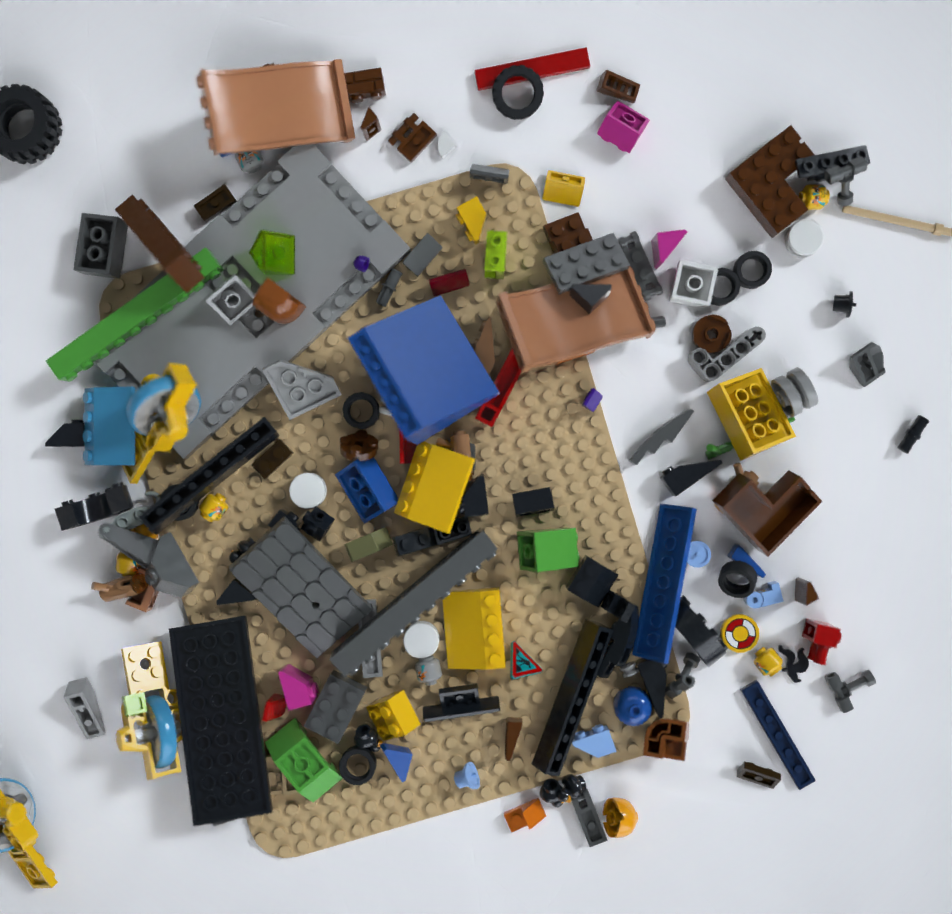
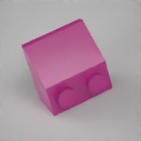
(623, 127)
(297, 687)

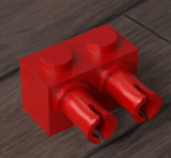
(822, 637)

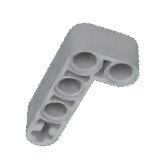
(730, 352)

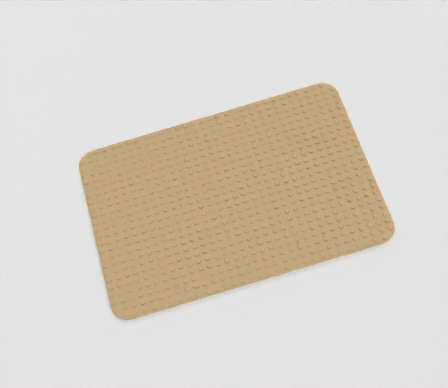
(534, 444)

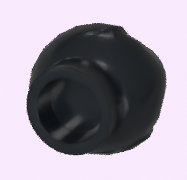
(242, 546)
(367, 738)
(573, 788)
(549, 791)

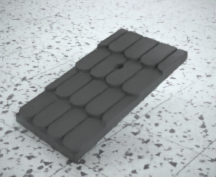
(300, 587)

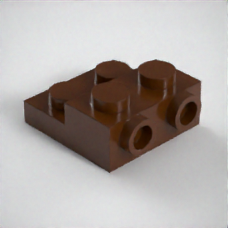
(566, 233)

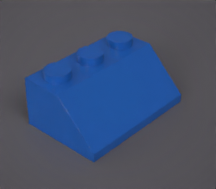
(367, 488)

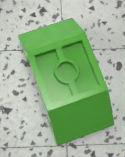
(302, 761)

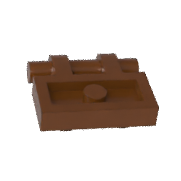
(417, 140)

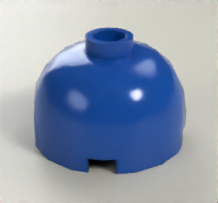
(632, 706)

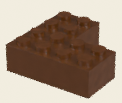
(763, 185)
(768, 517)

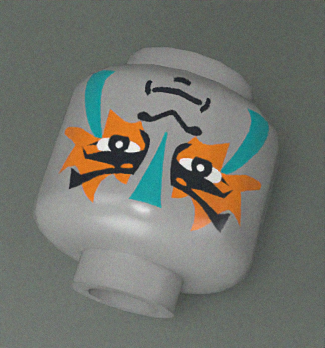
(249, 161)
(428, 670)

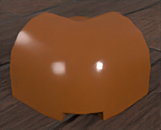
(277, 303)
(667, 739)

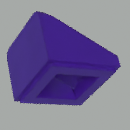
(592, 400)

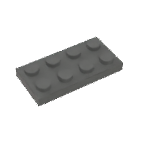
(586, 262)

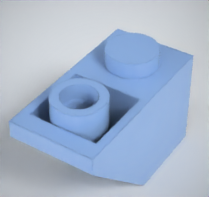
(595, 742)

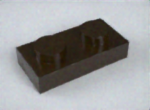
(215, 203)
(272, 459)
(758, 775)

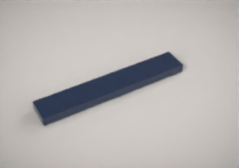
(777, 735)

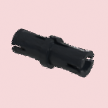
(913, 434)

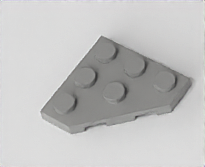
(300, 387)

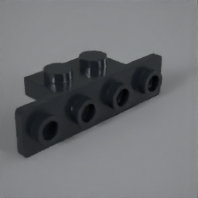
(815, 166)
(460, 702)

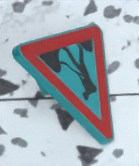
(521, 663)

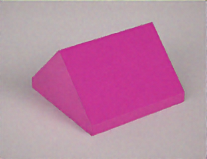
(664, 243)

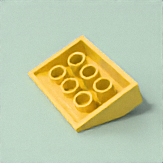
(750, 413)
(434, 486)
(474, 629)

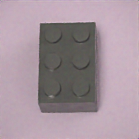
(100, 245)
(335, 706)

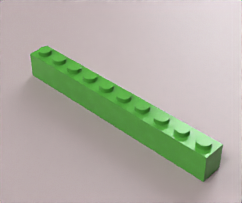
(128, 321)

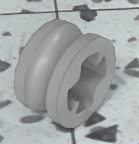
(629, 669)

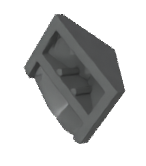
(867, 364)

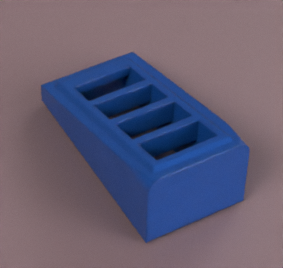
(737, 553)

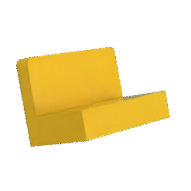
(563, 188)

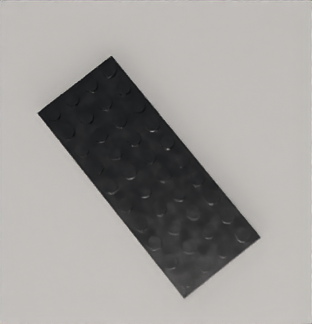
(220, 721)

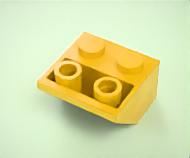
(393, 715)

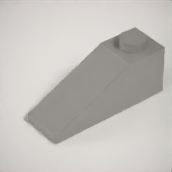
(84, 707)

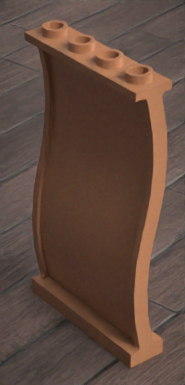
(275, 106)
(555, 328)

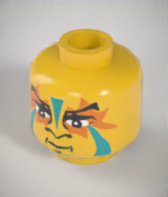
(814, 196)
(213, 507)
(126, 566)
(768, 661)

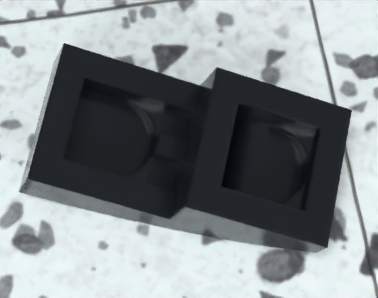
(618, 606)

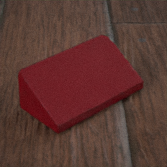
(449, 282)

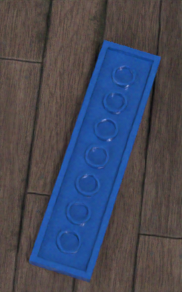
(664, 582)

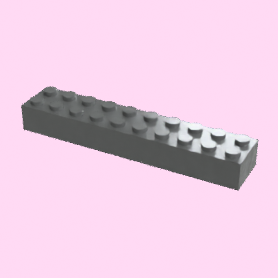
(412, 602)

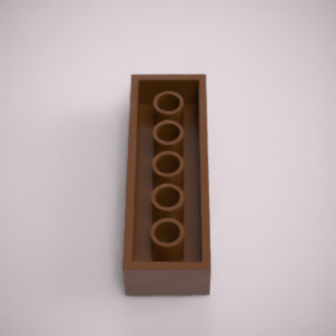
(161, 243)

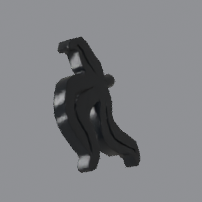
(799, 667)

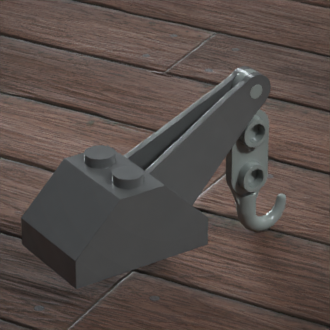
(162, 558)

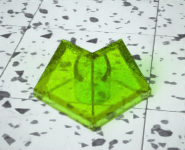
(274, 253)

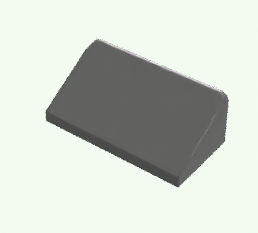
(489, 173)
(422, 254)

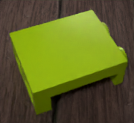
(495, 254)

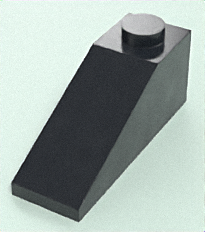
(682, 477)
(654, 679)

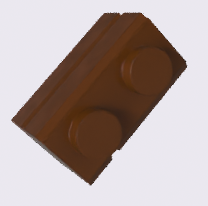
(365, 85)

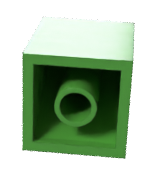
(548, 549)

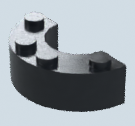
(95, 508)
(698, 635)

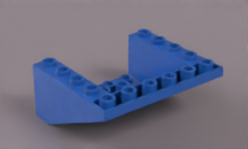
(423, 368)

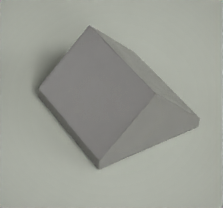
(231, 299)

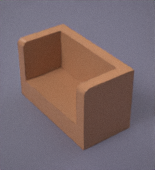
(145, 600)

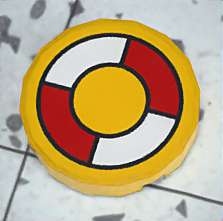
(739, 633)

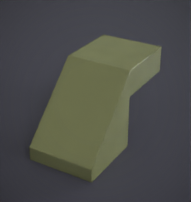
(368, 544)

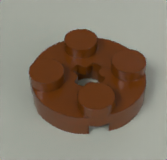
(721, 328)
(359, 446)

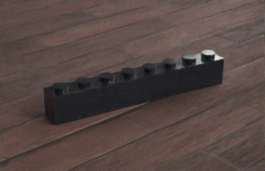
(209, 476)
(572, 697)

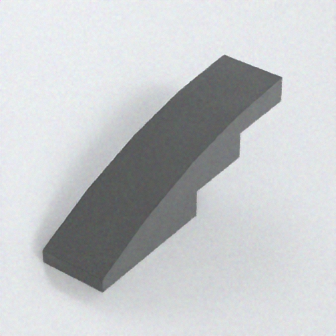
(666, 432)

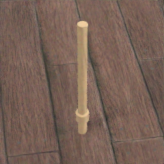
(935, 229)

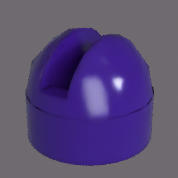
(361, 263)

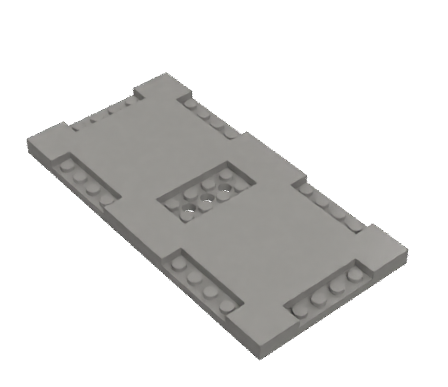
(330, 229)

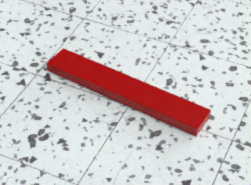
(543, 66)

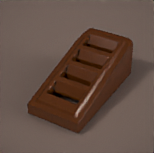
(616, 93)
(513, 729)

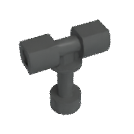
(845, 176)
(683, 680)
(843, 690)

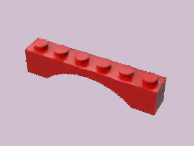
(504, 382)

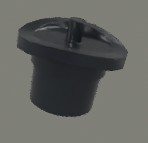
(844, 303)

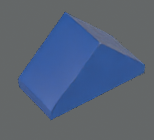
(399, 757)

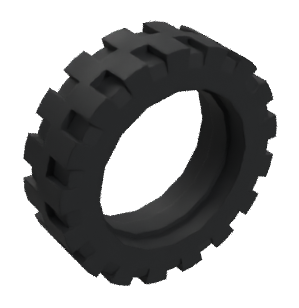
(537, 85)

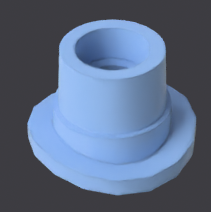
(699, 554)
(467, 777)

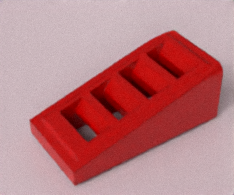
(274, 707)

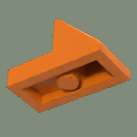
(525, 815)

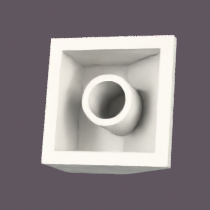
(693, 284)

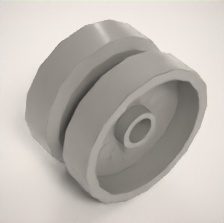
(795, 392)

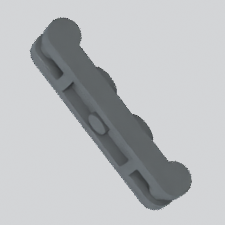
(642, 268)

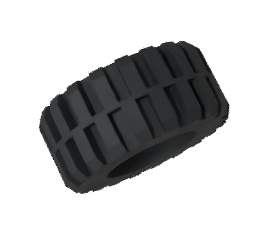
(45, 129)

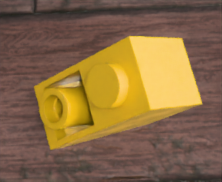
(473, 217)

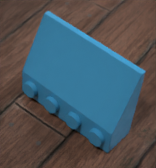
(107, 431)

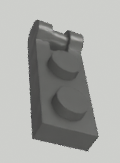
(589, 819)

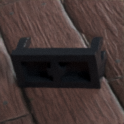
(533, 502)

